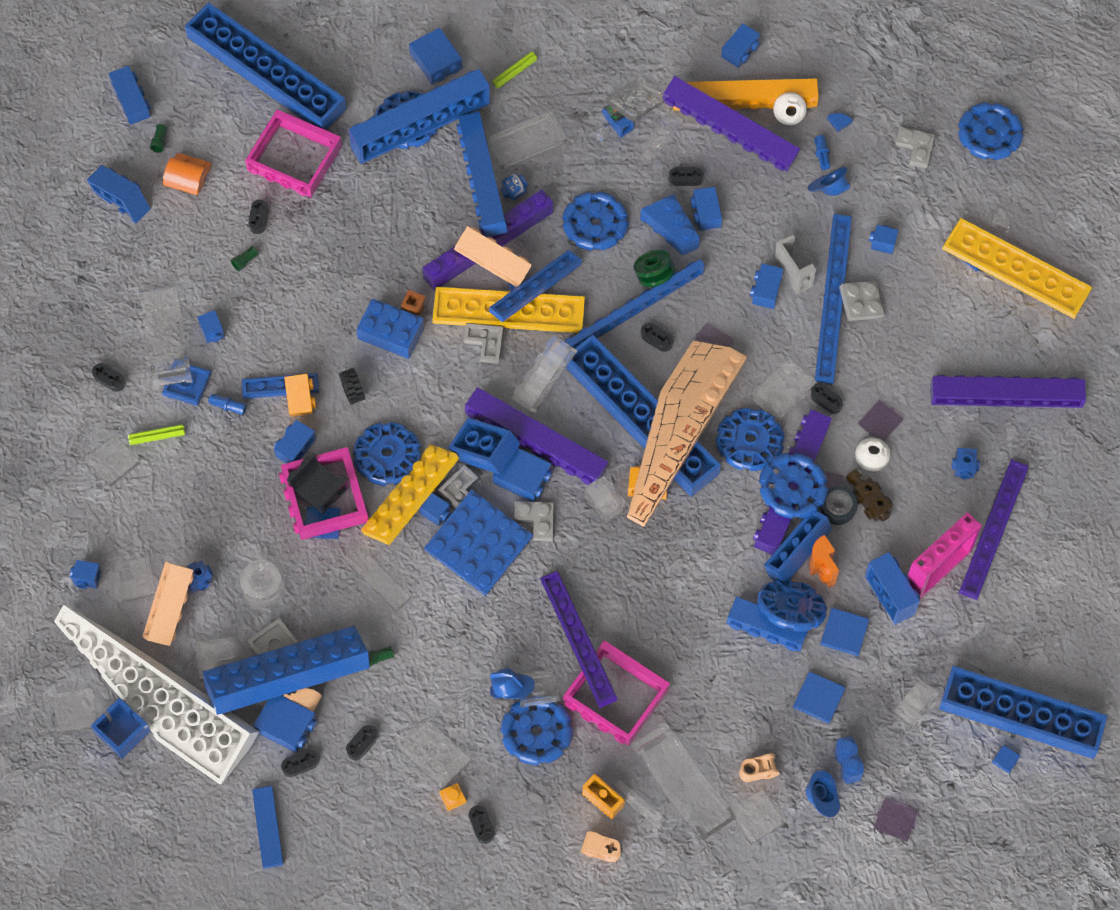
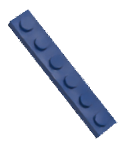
(535, 285)

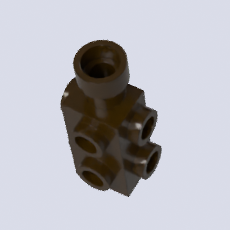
(870, 498)

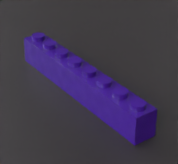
(731, 124)
(517, 221)
(1008, 391)
(537, 437)
(808, 443)

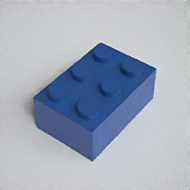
(390, 328)
(484, 445)
(892, 588)

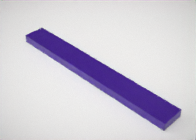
(993, 529)
(578, 639)

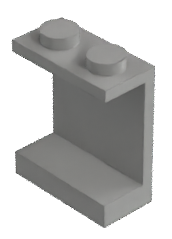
(798, 279)

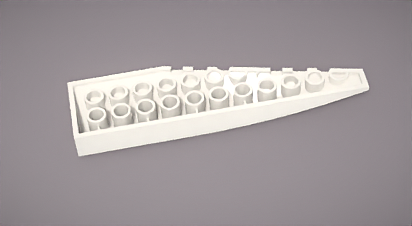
(169, 705)

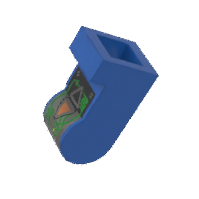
(617, 121)

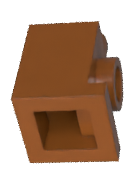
(413, 303)

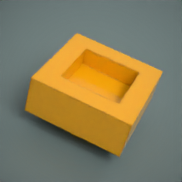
(452, 797)

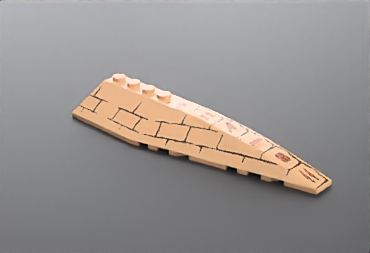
(680, 418)

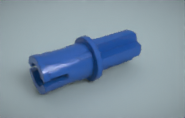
(822, 152)
(227, 404)

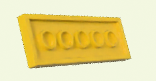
(409, 494)

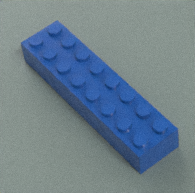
(419, 116)
(285, 670)
(1023, 712)

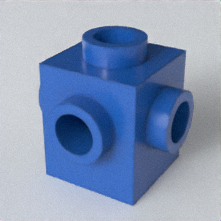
(965, 463)
(201, 576)

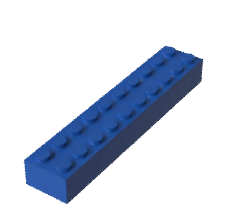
(265, 67)
(634, 407)

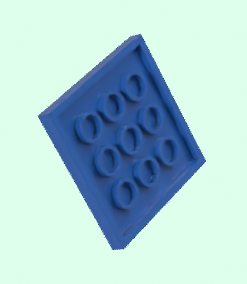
(478, 542)

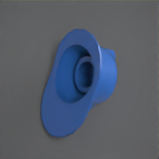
(832, 183)
(510, 685)
(823, 793)

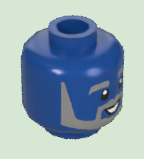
(513, 186)

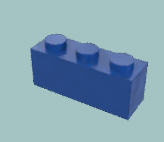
(130, 94)

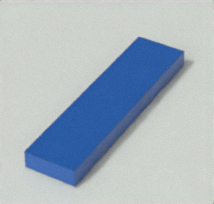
(271, 386)
(267, 827)

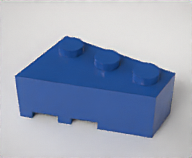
(120, 191)
(672, 224)

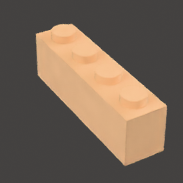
(492, 256)
(168, 603)

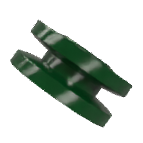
(654, 268)

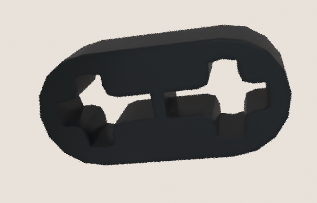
(686, 176)
(254, 216)
(657, 336)
(110, 374)
(826, 398)
(365, 745)
(301, 767)
(486, 823)

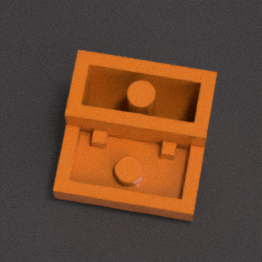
(186, 173)
(822, 562)

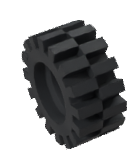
(351, 386)

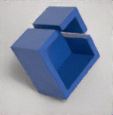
(123, 730)

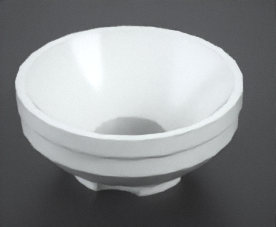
(786, 100)
(870, 461)

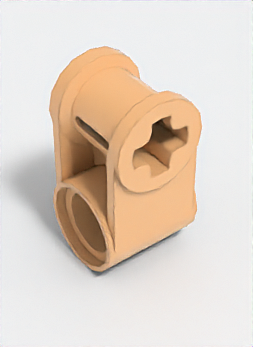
(306, 698)
(763, 768)
(598, 846)

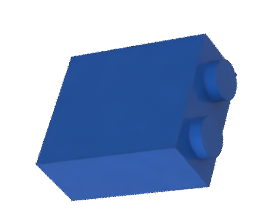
(435, 56)
(524, 475)
(285, 723)

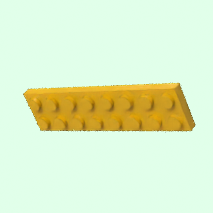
(1017, 268)
(543, 313)

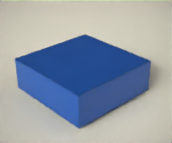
(1006, 759)

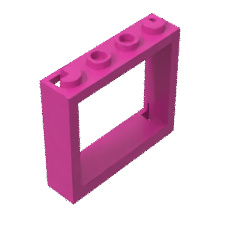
(304, 129)
(332, 524)
(944, 554)
(635, 669)

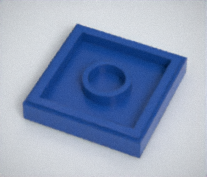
(189, 392)
(844, 632)
(819, 697)

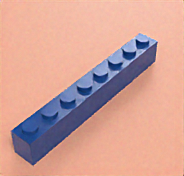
(482, 173)

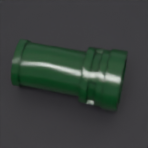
(158, 143)
(241, 260)
(380, 655)

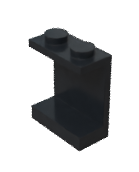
(317, 484)

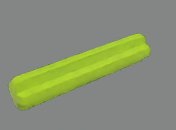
(514, 69)
(156, 434)

